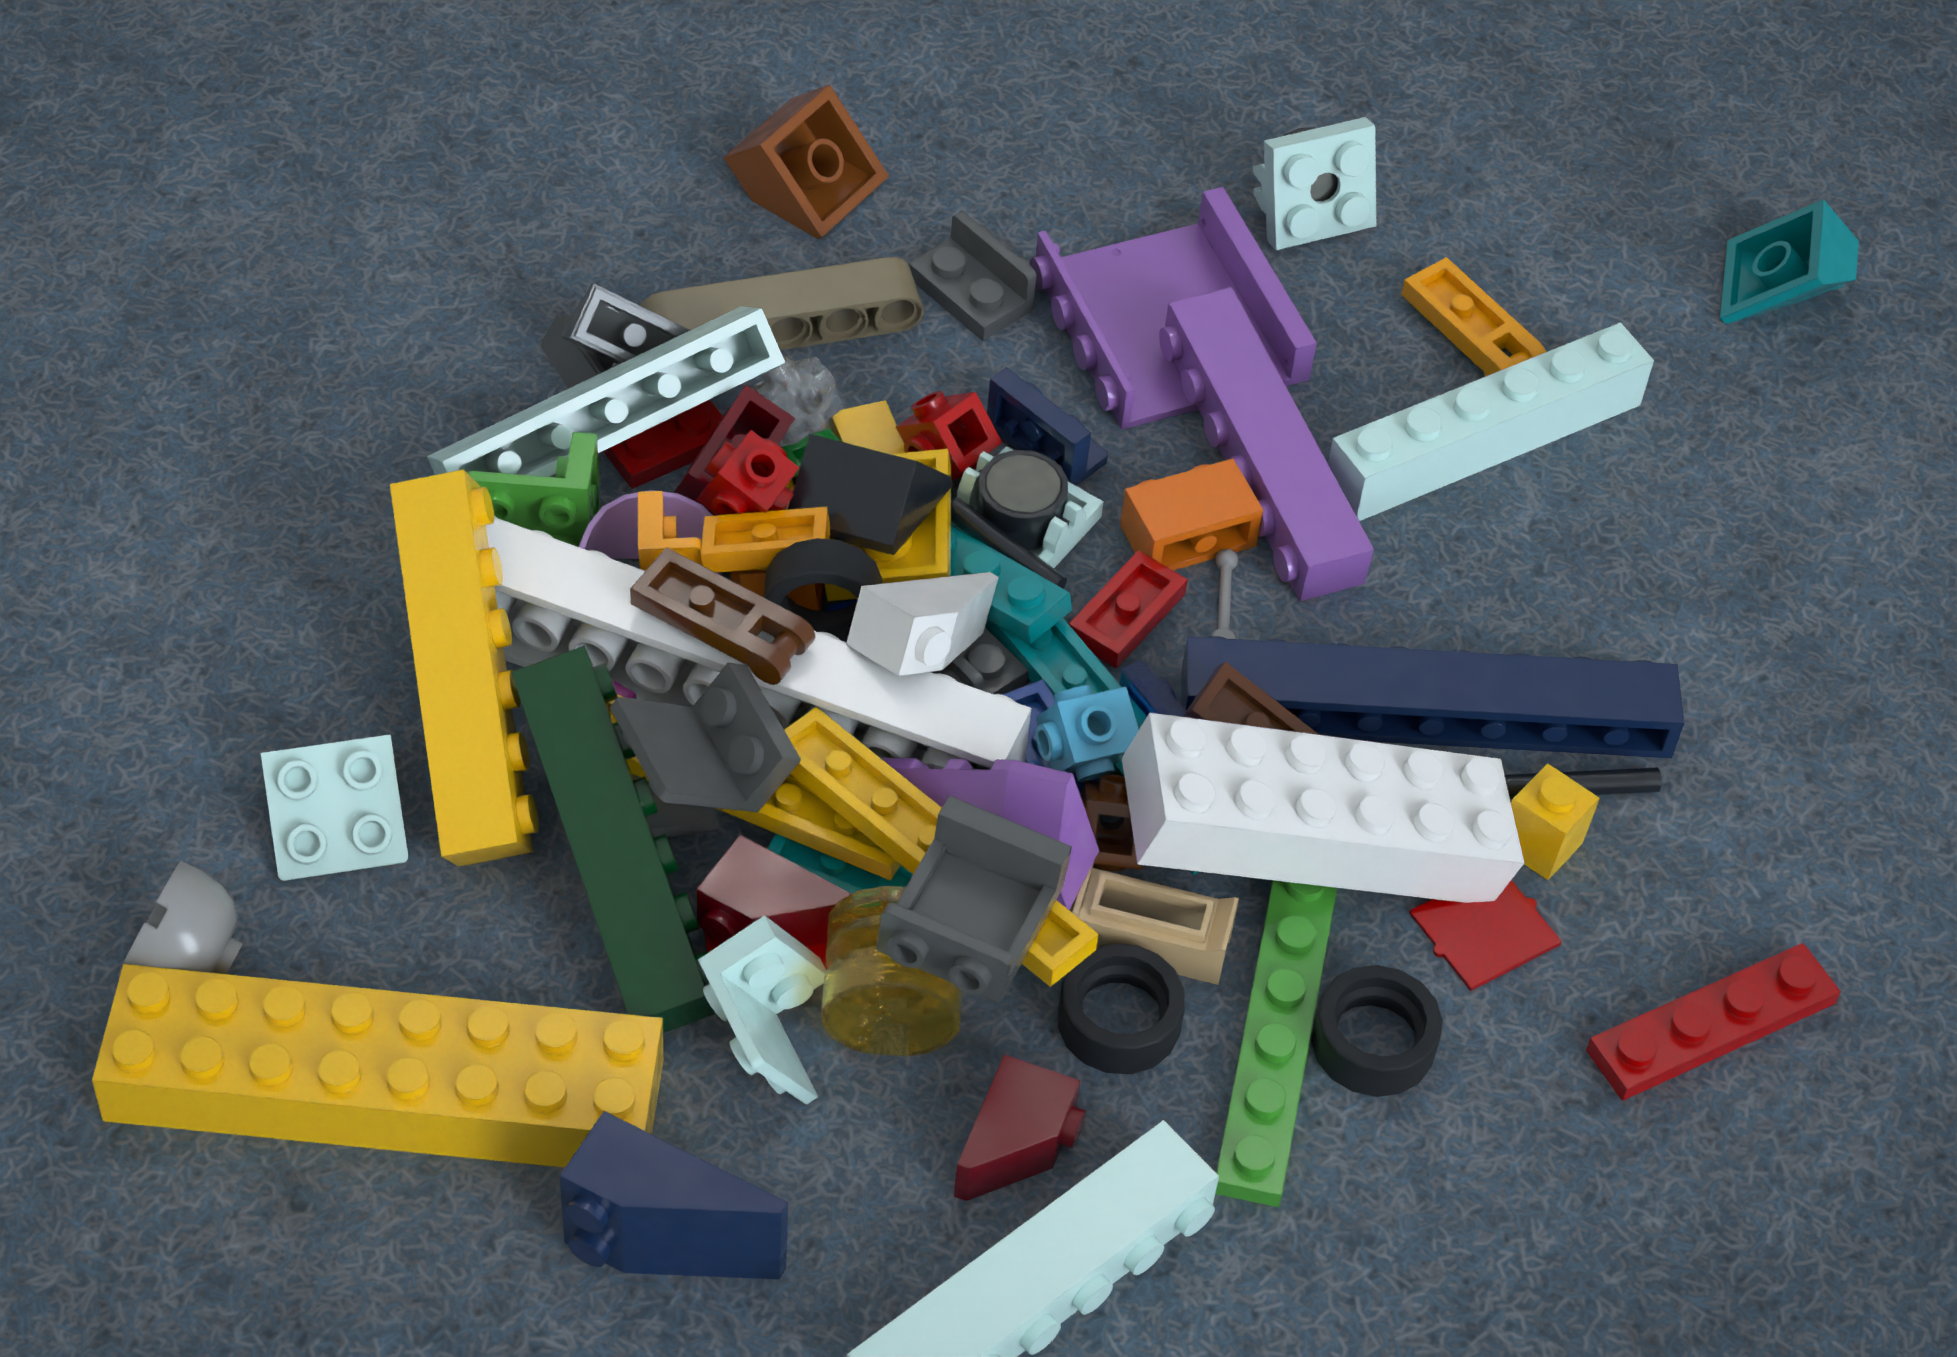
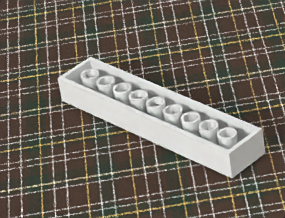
(581, 597)

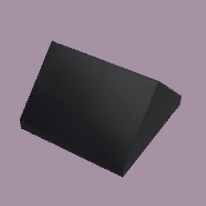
(868, 494)

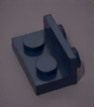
(1038, 425)

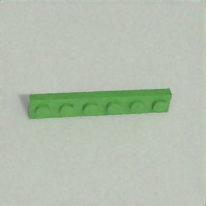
(1275, 1043)

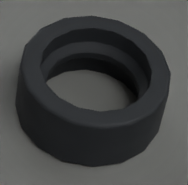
(824, 563)
(1385, 989)
(1117, 1051)

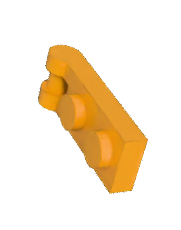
(1469, 317)

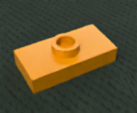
(755, 538)

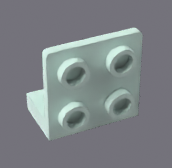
(334, 807)
(749, 985)

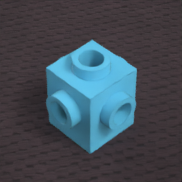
(1086, 731)

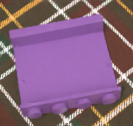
(1120, 296)

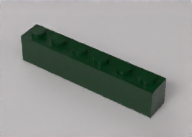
(612, 838)

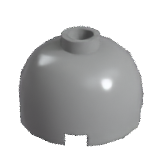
(189, 926)

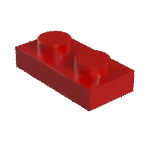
(664, 445)
(1128, 608)

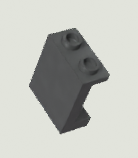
(975, 900)

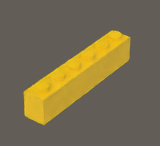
(463, 669)

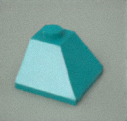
(1787, 262)

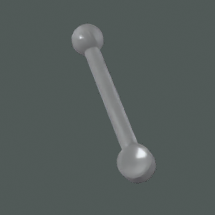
(1226, 561)

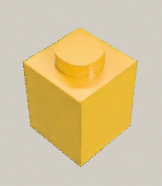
(1552, 819)

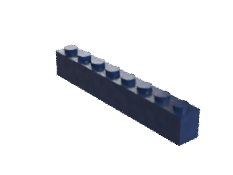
(1456, 695)

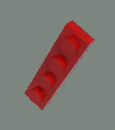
(1712, 1021)

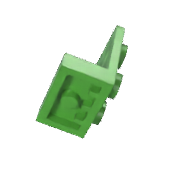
(551, 504)

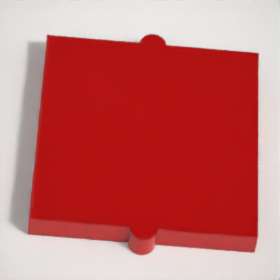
(1487, 936)

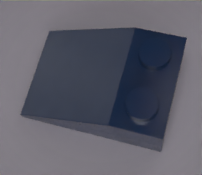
(666, 1211)

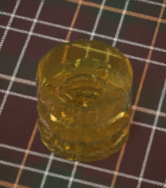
(870, 997)

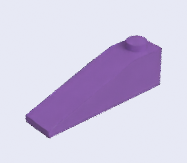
(1021, 793)

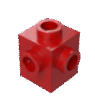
(951, 424)
(748, 478)

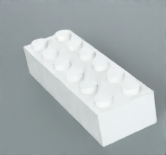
(1319, 810)

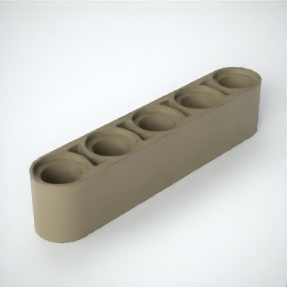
(809, 303)

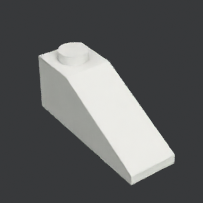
(921, 622)

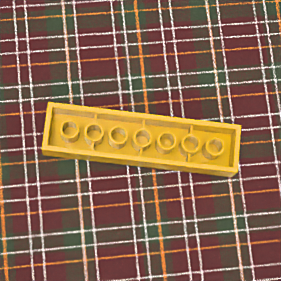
(371, 1066)

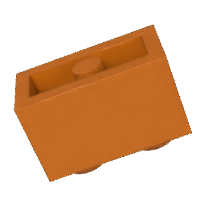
(1192, 515)

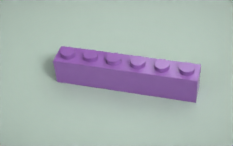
(1257, 424)

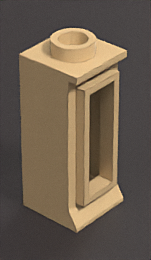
(1175, 923)

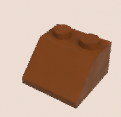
(808, 162)

